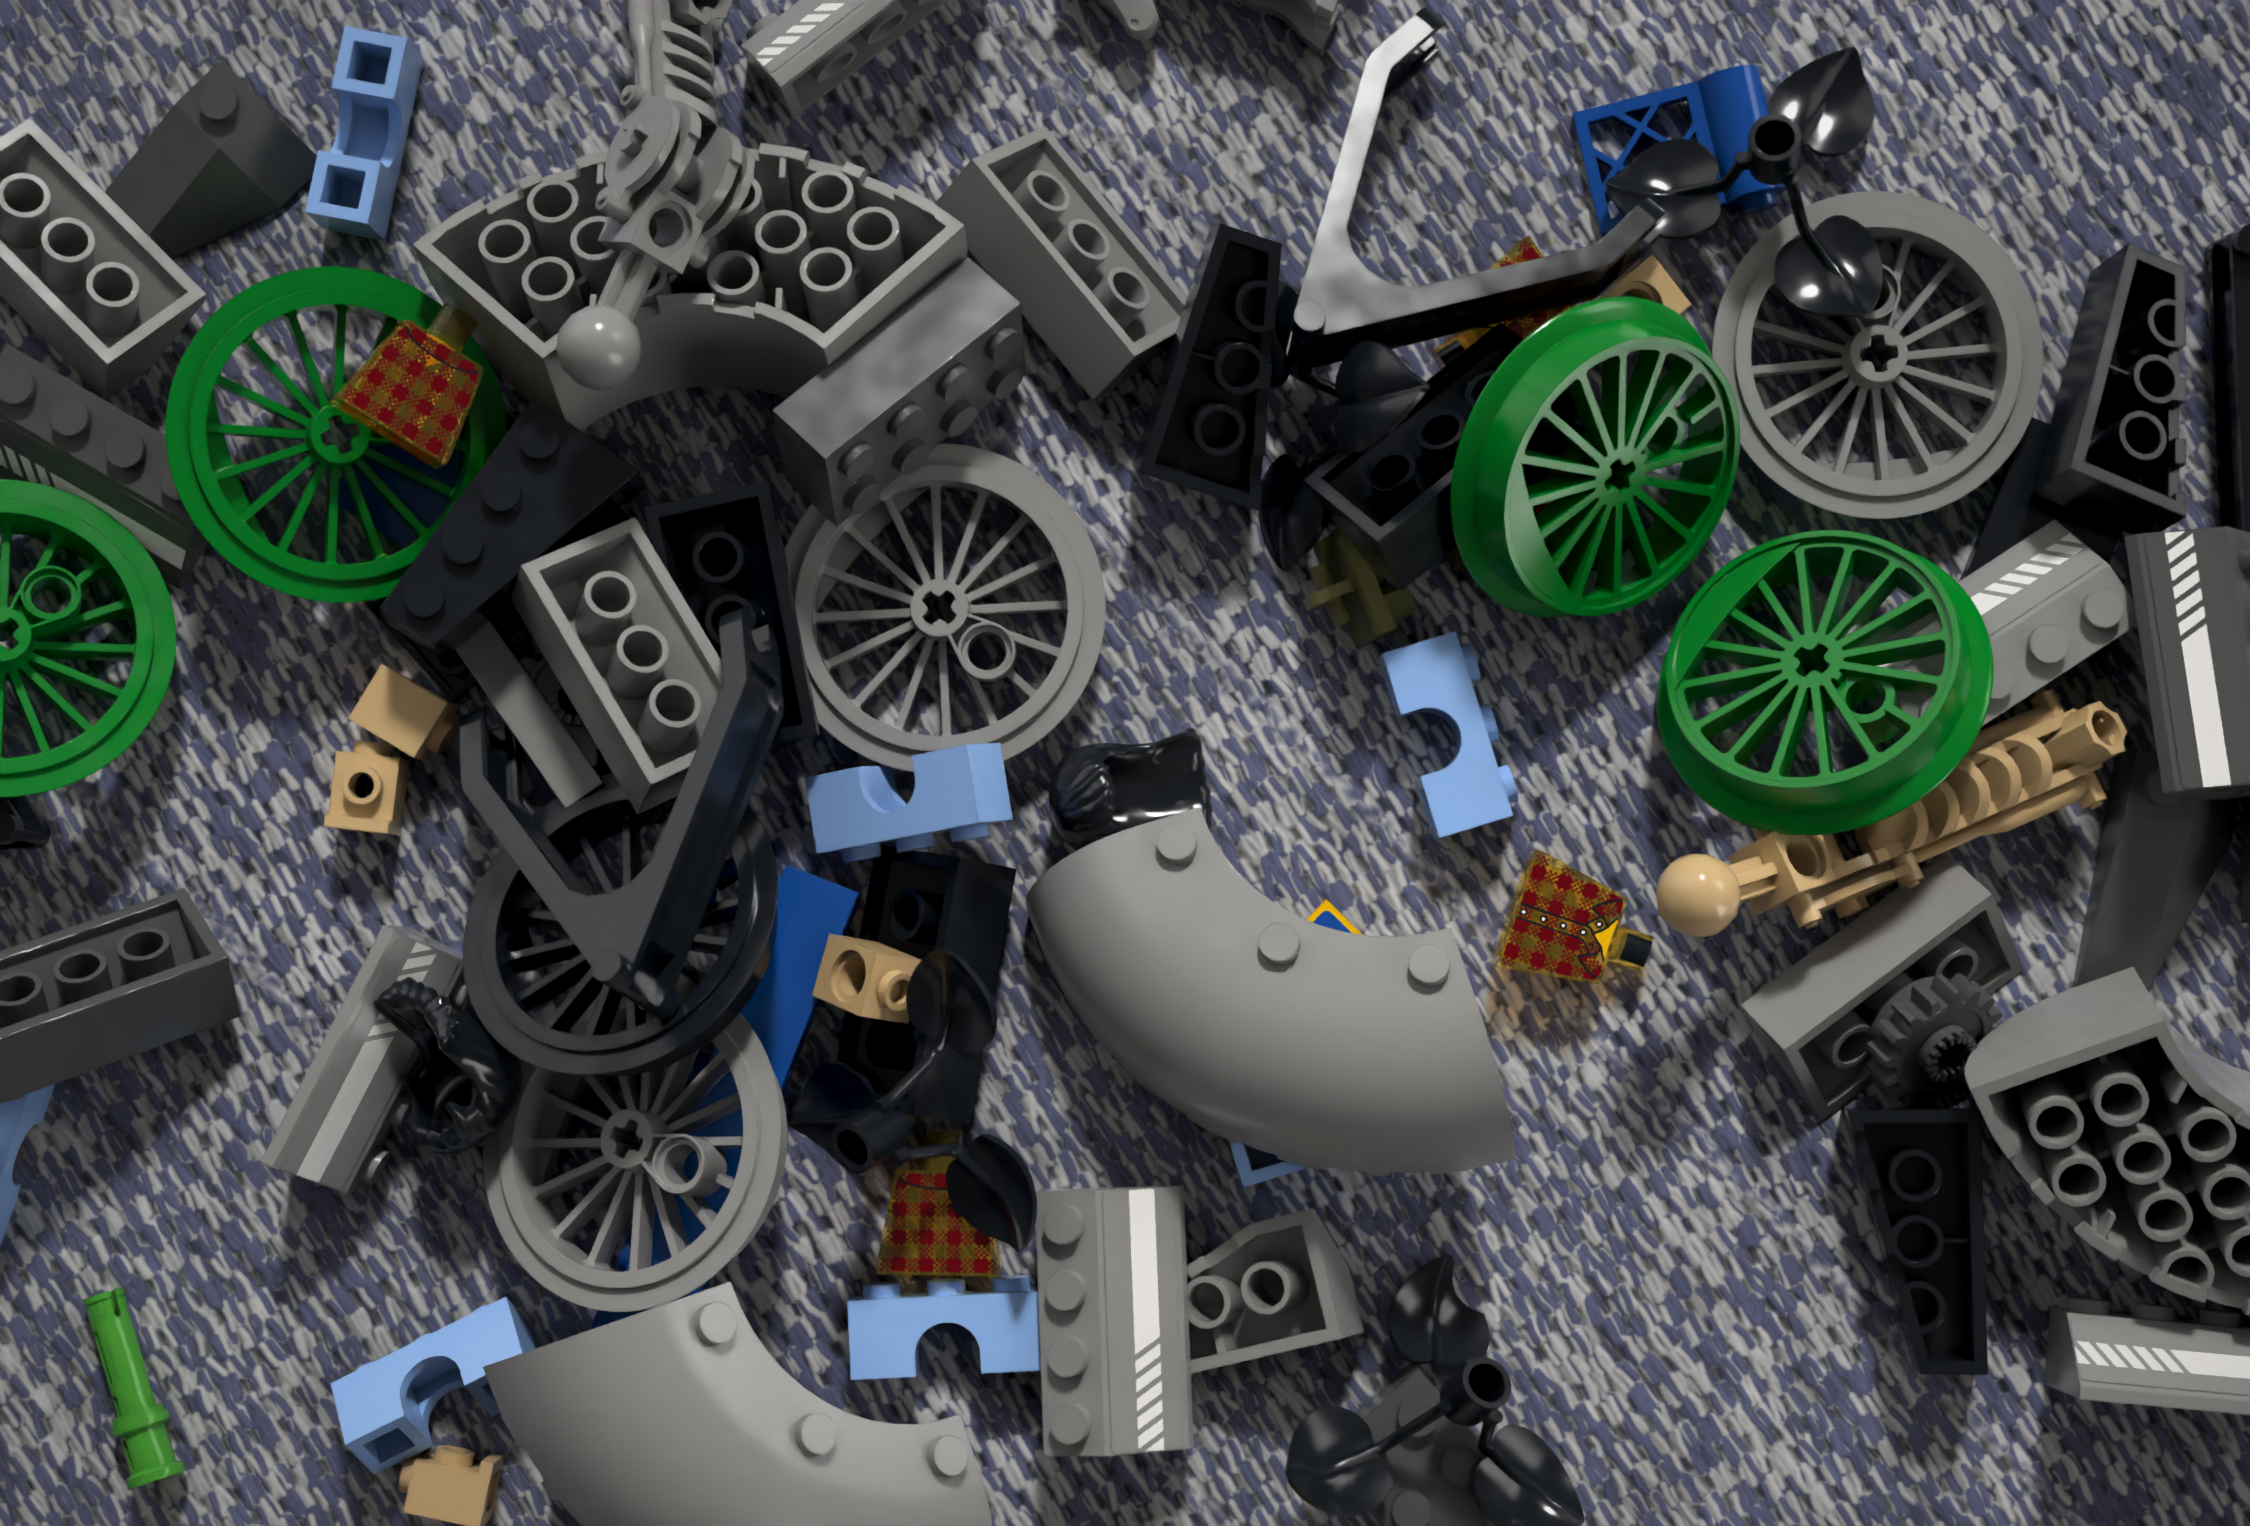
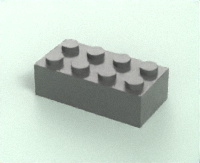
(901, 392)
(1431, 1466)

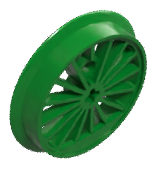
(1600, 467)
(210, 480)
(124, 562)
(1823, 674)

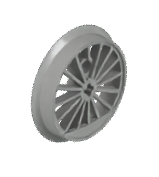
(1900, 485)
(822, 554)
(526, 1149)

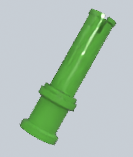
(139, 1419)

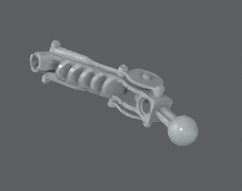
(663, 164)

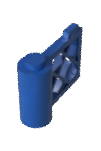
(1721, 116)

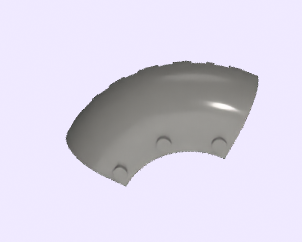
(783, 294)
(1266, 1020)
(2126, 1133)
(701, 1427)

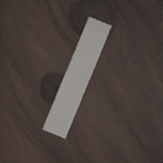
(528, 715)

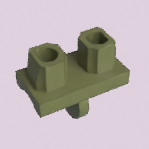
(1353, 593)

